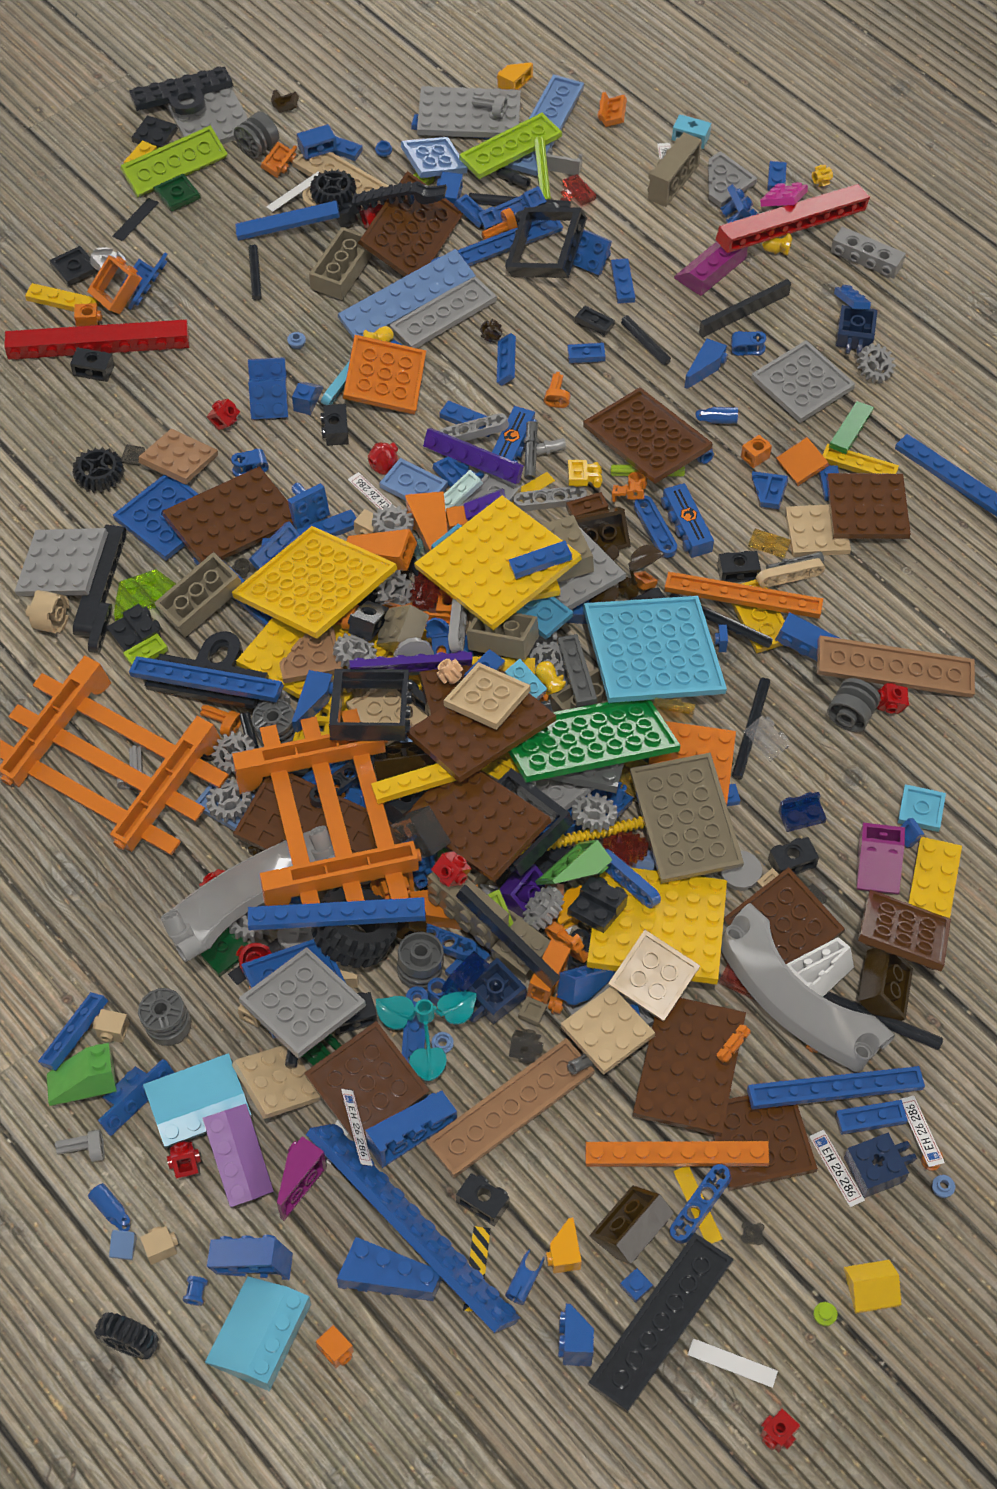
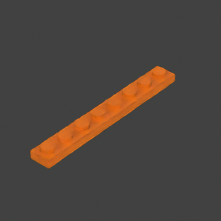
(744, 595)
(677, 1153)

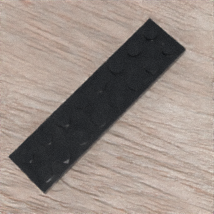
(660, 1322)

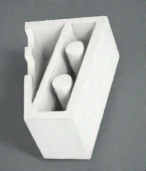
(824, 966)

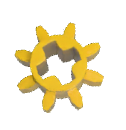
(822, 175)

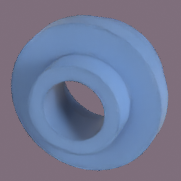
(296, 340)
(443, 1036)
(941, 1192)

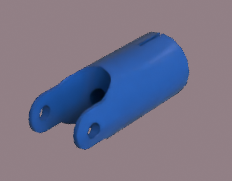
(718, 415)
(109, 1206)
(522, 1282)

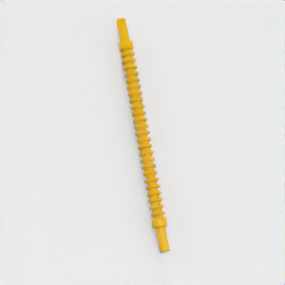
(586, 835)

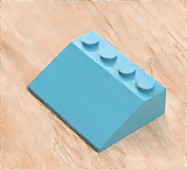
(191, 1094)
(259, 1332)

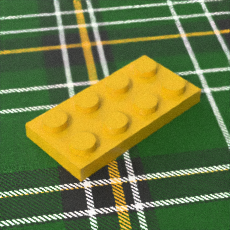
(761, 620)
(935, 876)

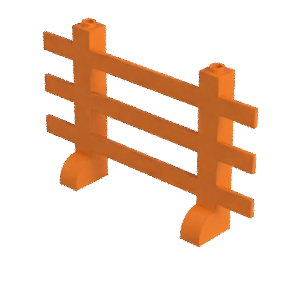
(155, 791)
(345, 868)

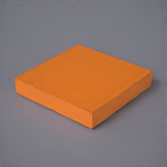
(802, 461)

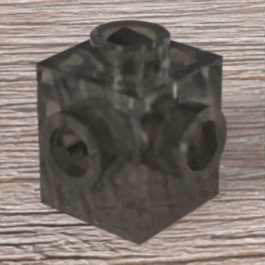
(526, 1045)

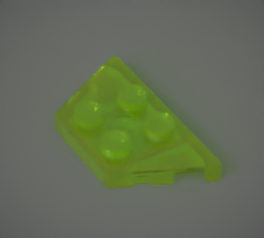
(142, 590)

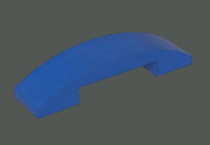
(492, 216)

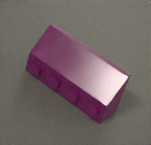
(710, 268)

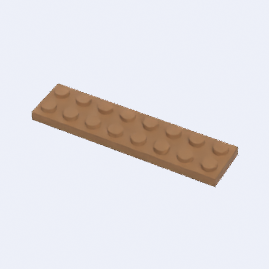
(896, 665)
(507, 1109)

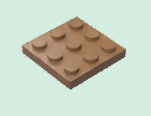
(178, 456)

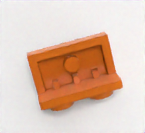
(612, 109)
(278, 159)

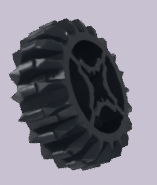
(333, 187)
(96, 464)
(126, 1335)

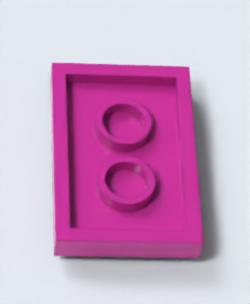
(784, 194)

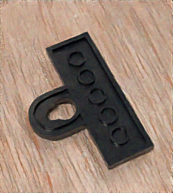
(178, 89)
(209, 648)

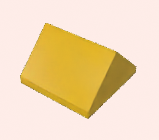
(873, 1286)

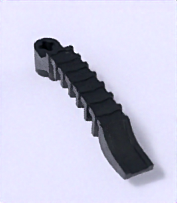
(416, 190)

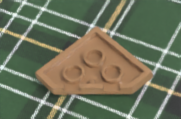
(310, 655)

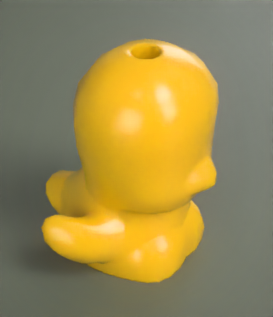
(778, 245)
(383, 333)
(547, 675)

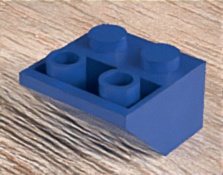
(578, 1338)

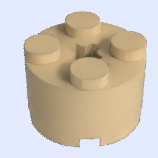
(48, 611)

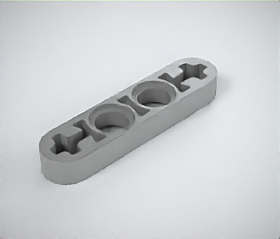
(498, 421)
(549, 495)
(457, 627)

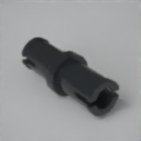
(514, 177)

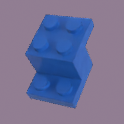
(268, 388)

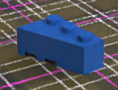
(249, 1255)

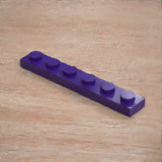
(473, 455)
(412, 663)

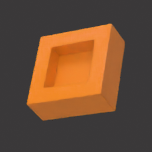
(645, 580)

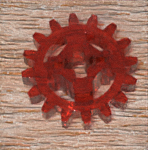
(424, 592)
(627, 846)

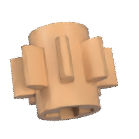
(449, 671)

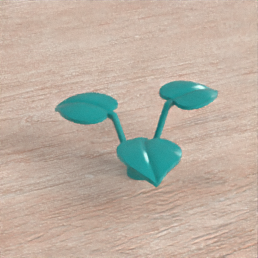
(397, 1010)

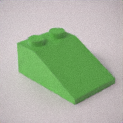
(581, 861)
(82, 1076)

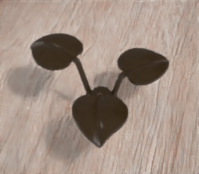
(640, 559)

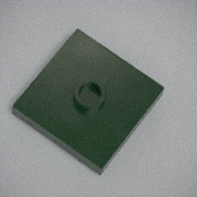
(177, 192)
(222, 953)

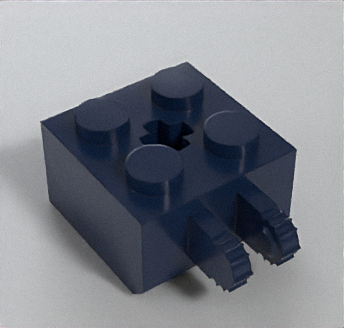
(856, 328)
(496, 992)
(883, 1153)

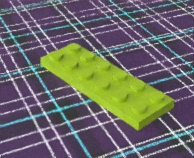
(509, 145)
(174, 159)

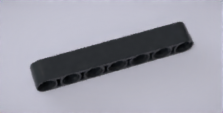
(101, 582)

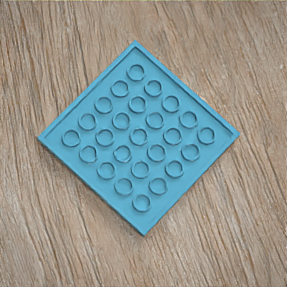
(654, 649)

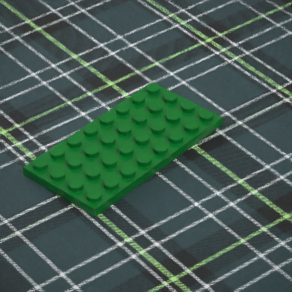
(594, 739)

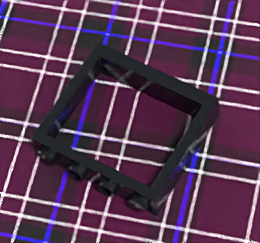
(570, 246)
(370, 680)
(563, 820)

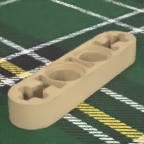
(790, 573)

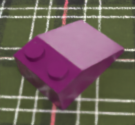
(302, 1169)

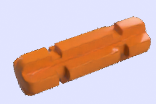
(733, 1043)

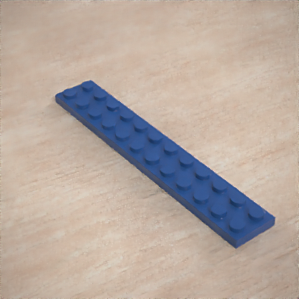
(415, 1228)

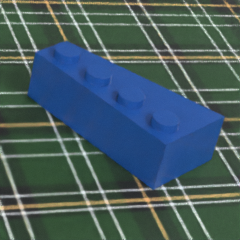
(409, 1128)
(387, 1272)

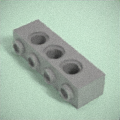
(868, 252)

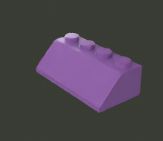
(237, 1155)

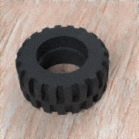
(352, 946)

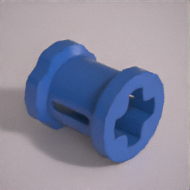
(195, 1290)

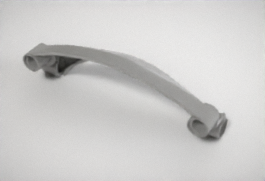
(217, 904)
(823, 1025)

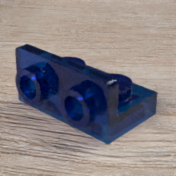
(801, 811)
(466, 973)

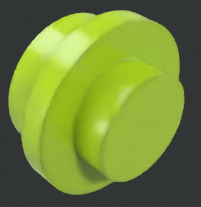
(825, 1314)

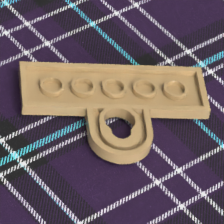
(331, 161)

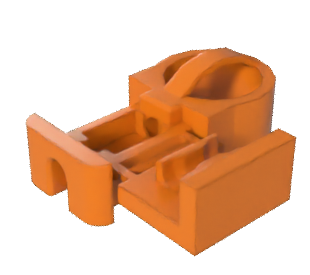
(637, 483)
(558, 933)

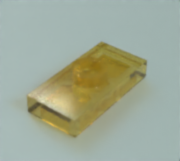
(769, 543)

